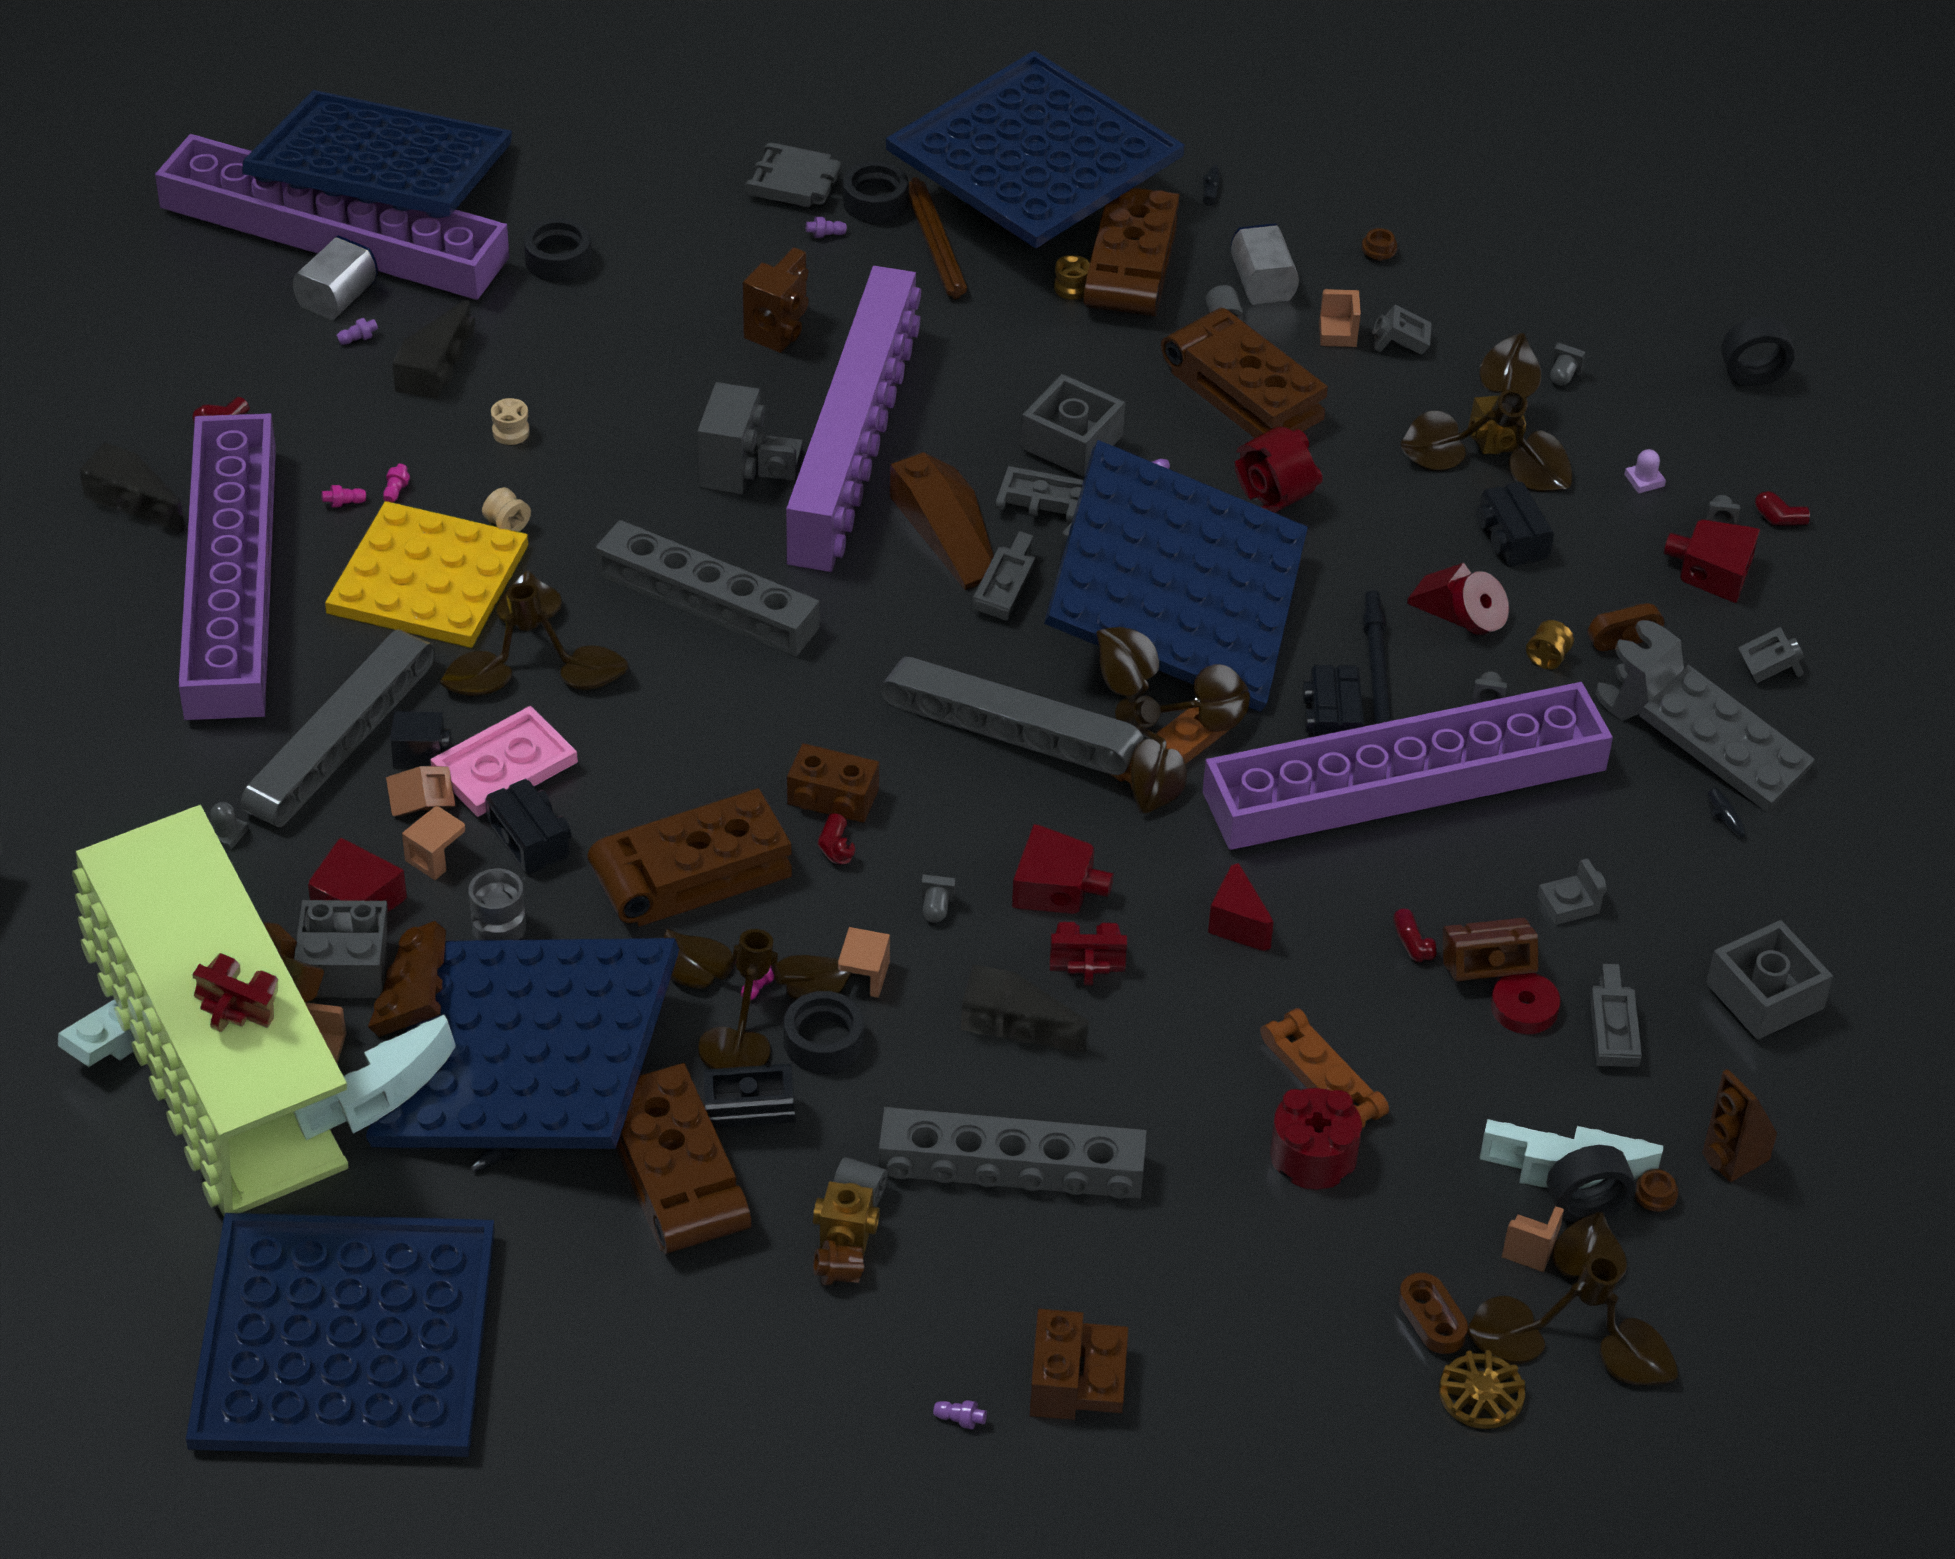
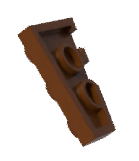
(411, 981)

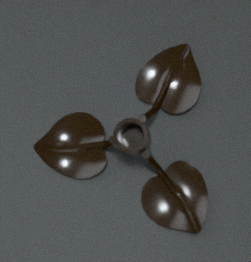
(1516, 374)
(527, 605)
(1126, 663)
(704, 959)
(1594, 1257)

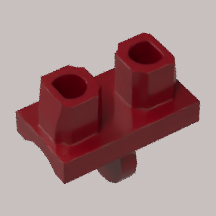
(1088, 952)
(232, 999)

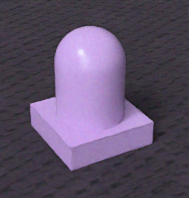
(1645, 474)

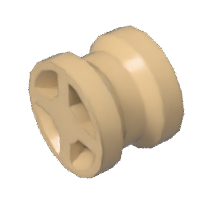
(510, 421)
(506, 510)

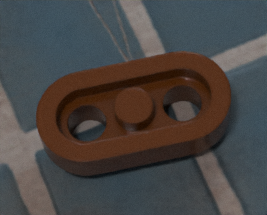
(1620, 624)
(1435, 1316)

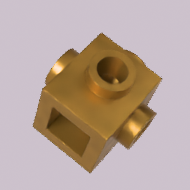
(1492, 437)
(846, 1215)

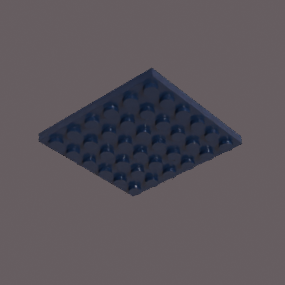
(1035, 148)
(378, 153)
(1180, 566)
(541, 1041)
(343, 1335)

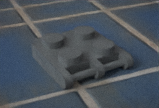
(793, 176)

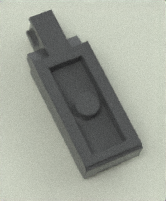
(1005, 578)
(1615, 1021)

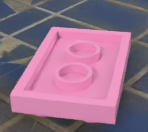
(504, 755)

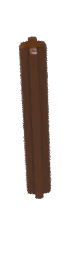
(936, 239)

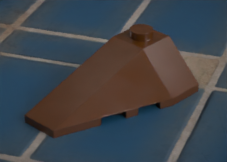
(944, 514)

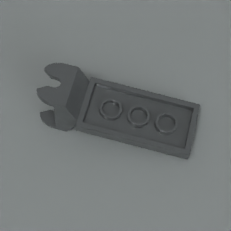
(1702, 717)

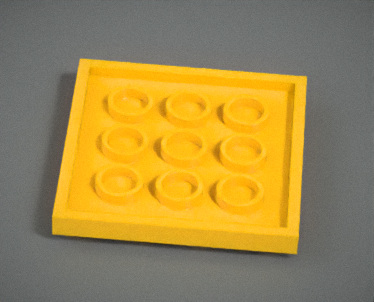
(427, 574)

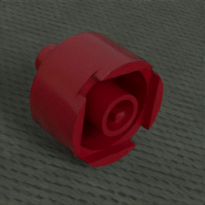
(1277, 468)
(1316, 1137)

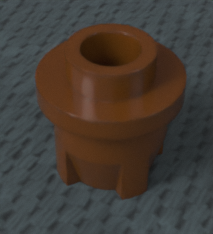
(838, 1263)

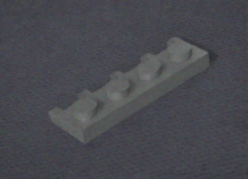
(1039, 491)

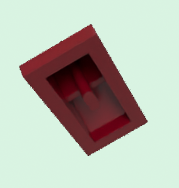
(1435, 593)
(1240, 913)

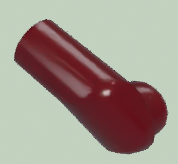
(236, 407)
(1778, 512)
(831, 842)
(1409, 934)

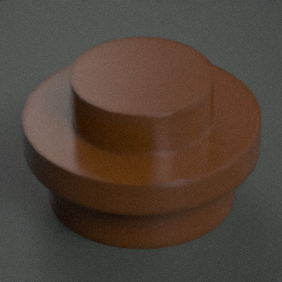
(1379, 244)
(1656, 1190)

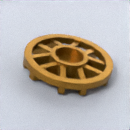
(1482, 1390)

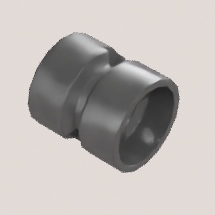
(497, 905)

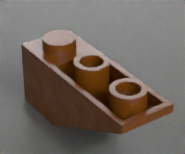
(1738, 1131)

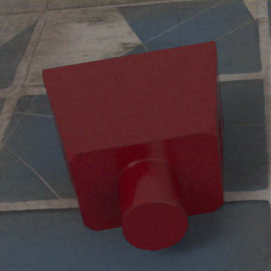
(1715, 556)
(1057, 873)
(357, 875)

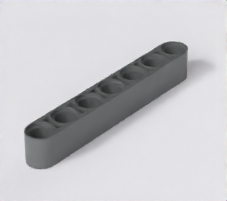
(1011, 715)
(337, 728)

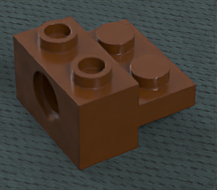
(775, 301)
(1056, 1381)

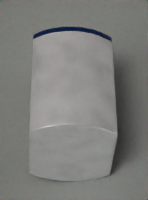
(1264, 264)
(335, 277)

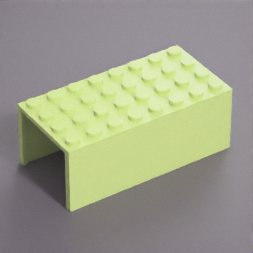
(149, 917)

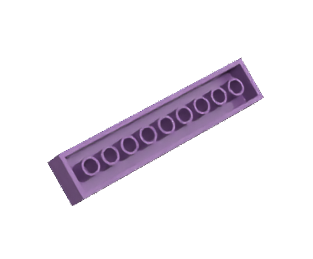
(444, 253)
(852, 419)
(228, 568)
(1405, 765)

